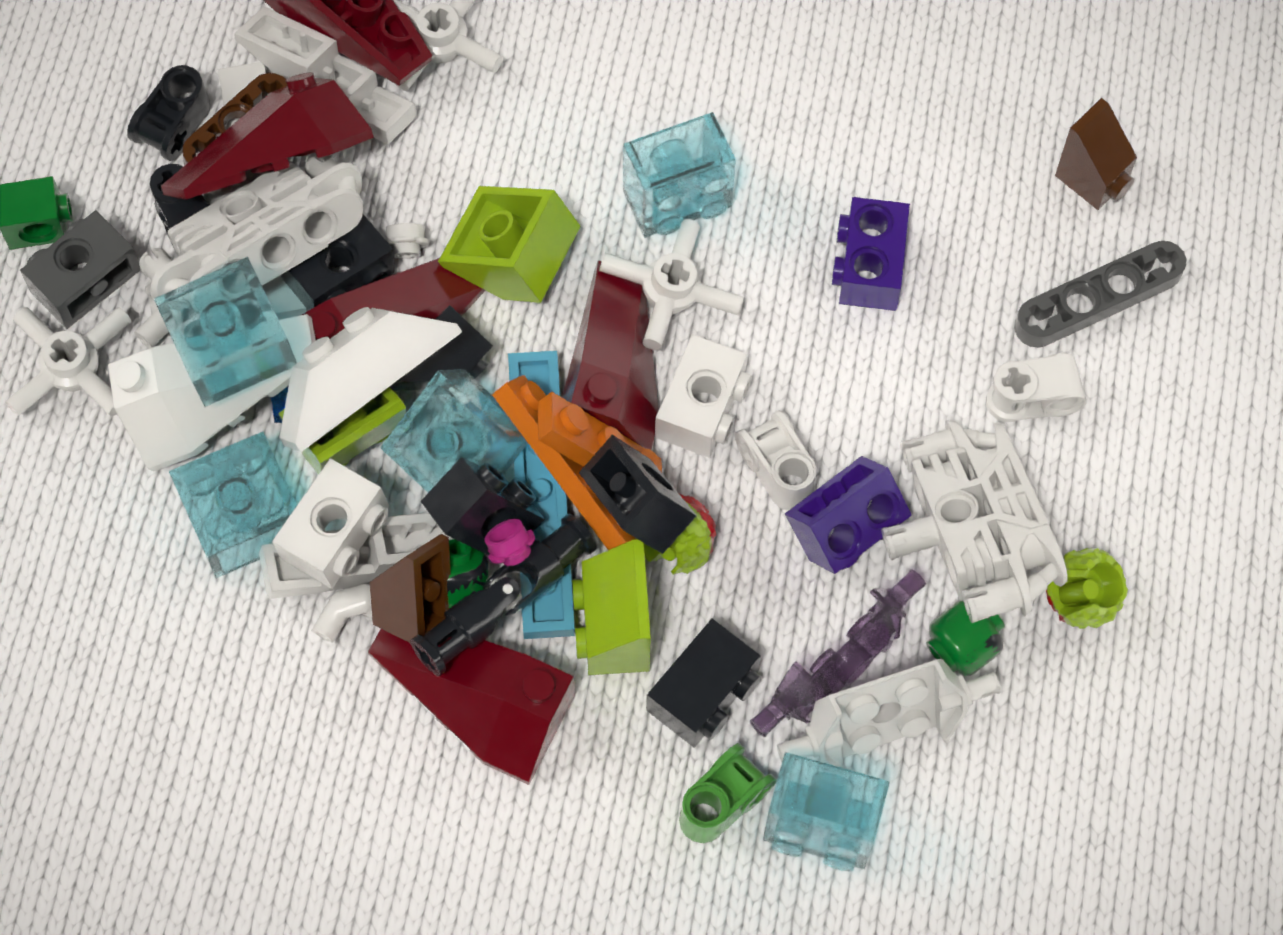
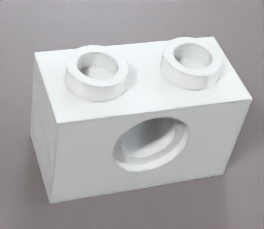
(702, 369)
(332, 496)

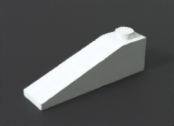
(164, 409)

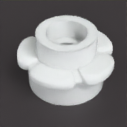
(406, 239)

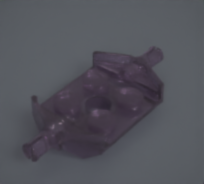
(839, 669)

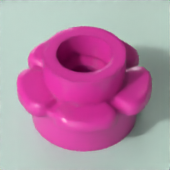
(509, 542)

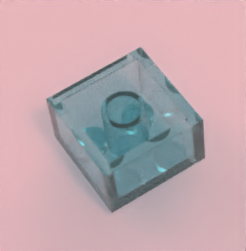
(678, 175)
(226, 331)
(449, 422)
(235, 501)
(825, 812)

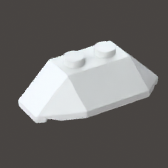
(355, 368)

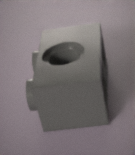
(75, 293)

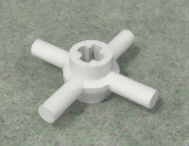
(446, 35)
(671, 284)
(64, 346)

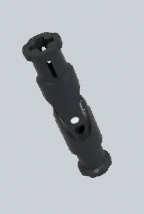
(476, 615)

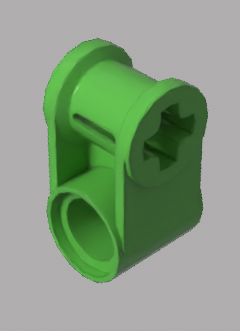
(730, 788)

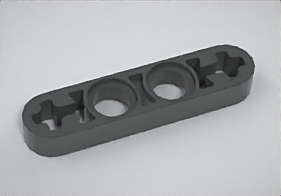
(1103, 298)

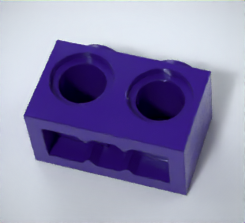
(876, 254)
(844, 506)

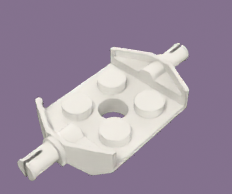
(889, 710)

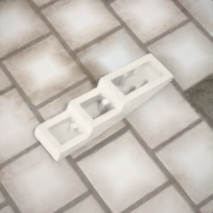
(297, 49)
(378, 553)

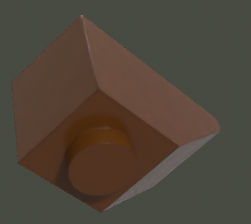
(1097, 157)
(413, 592)

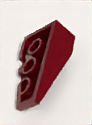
(292, 121)
(489, 697)

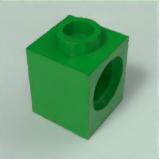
(33, 212)

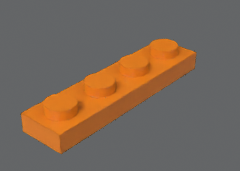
(520, 403)

